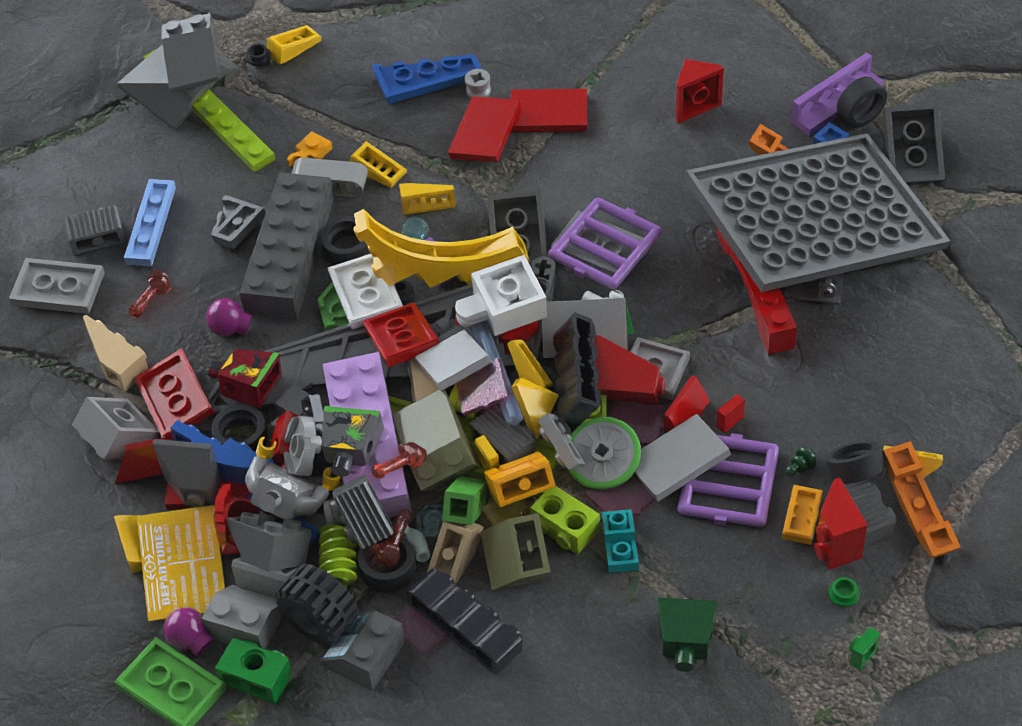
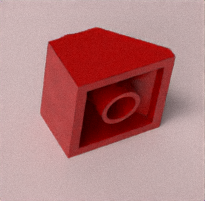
(840, 528)

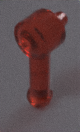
(158, 284)
(410, 454)
(389, 551)

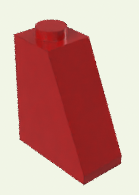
(626, 375)

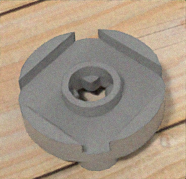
(303, 445)

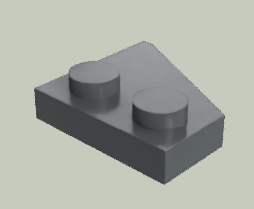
(236, 221)

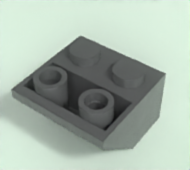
(270, 540)

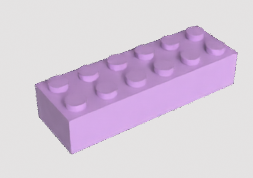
(362, 385)

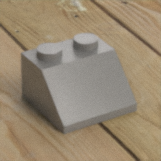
(111, 425)
(242, 616)

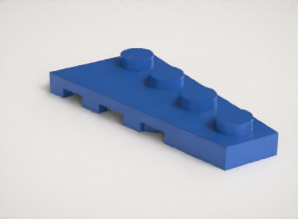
(413, 80)

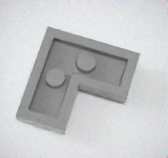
(559, 433)

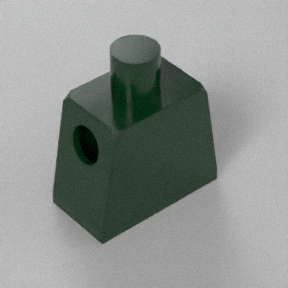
(686, 629)

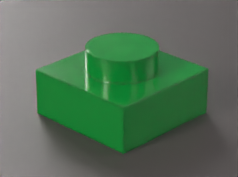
(863, 648)

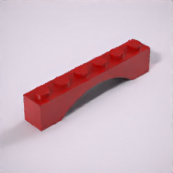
(770, 310)

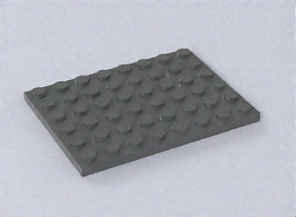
(815, 211)

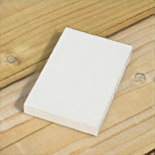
(361, 291)

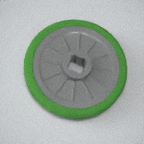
(621, 456)

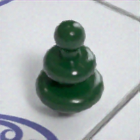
(801, 461)

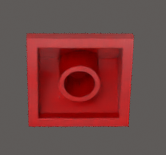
(698, 89)

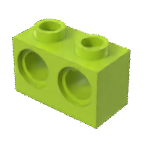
(568, 515)

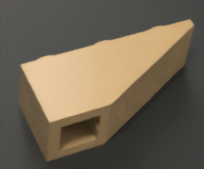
(117, 357)

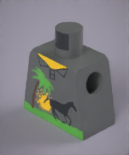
(350, 437)

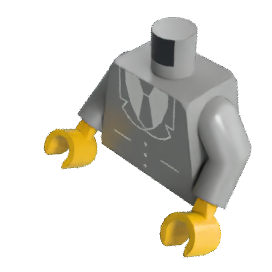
(282, 492)

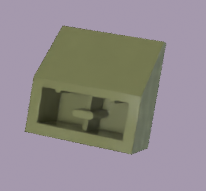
(516, 552)

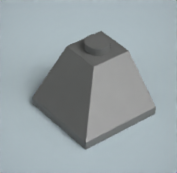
(189, 470)

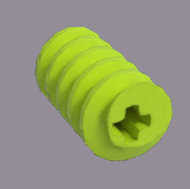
(337, 554)

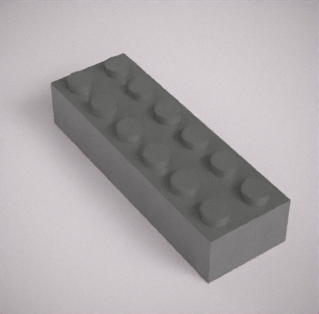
(287, 246)

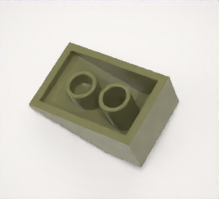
(438, 430)

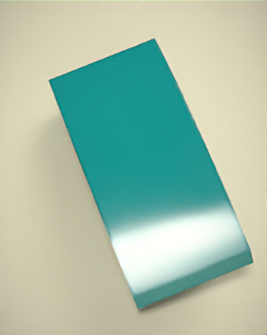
(620, 541)

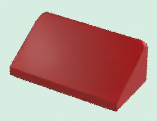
(689, 402)

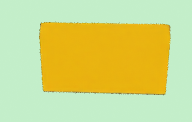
(129, 536)

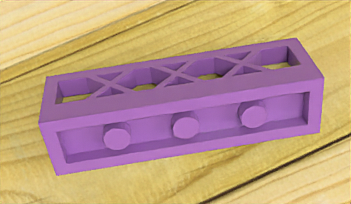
(823, 109)

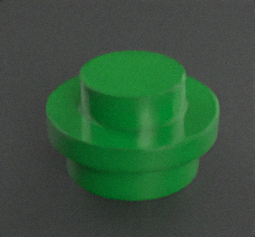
(844, 592)

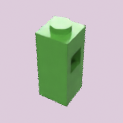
(464, 500)

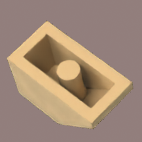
(455, 548)

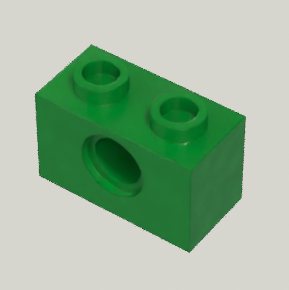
(262, 683)

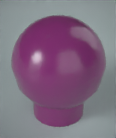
(227, 317)
(186, 630)

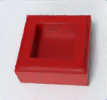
(730, 413)

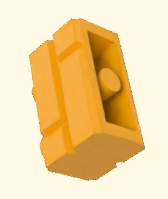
(519, 479)

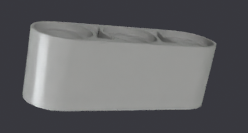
(346, 177)

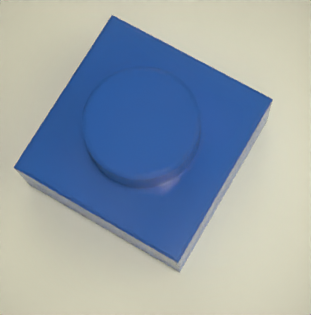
(829, 133)

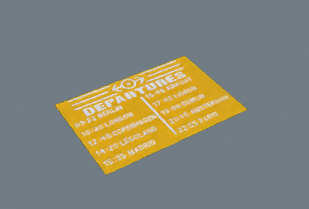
(179, 560)

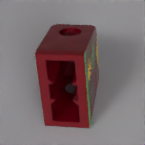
(248, 375)

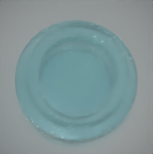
(415, 228)

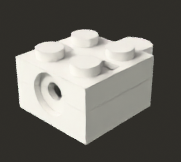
(504, 296)

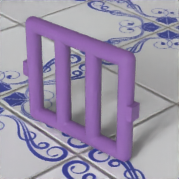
(625, 265)
(761, 496)

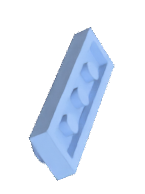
(150, 222)

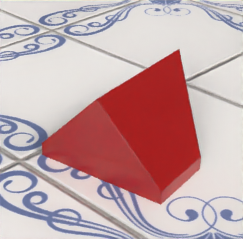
(139, 461)

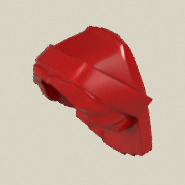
(226, 507)

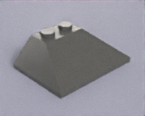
(150, 88)

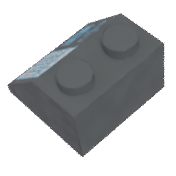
(365, 648)

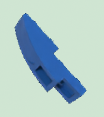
(231, 457)

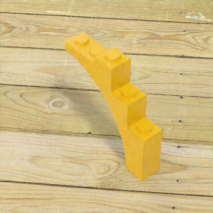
(434, 262)

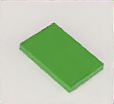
(170, 684)

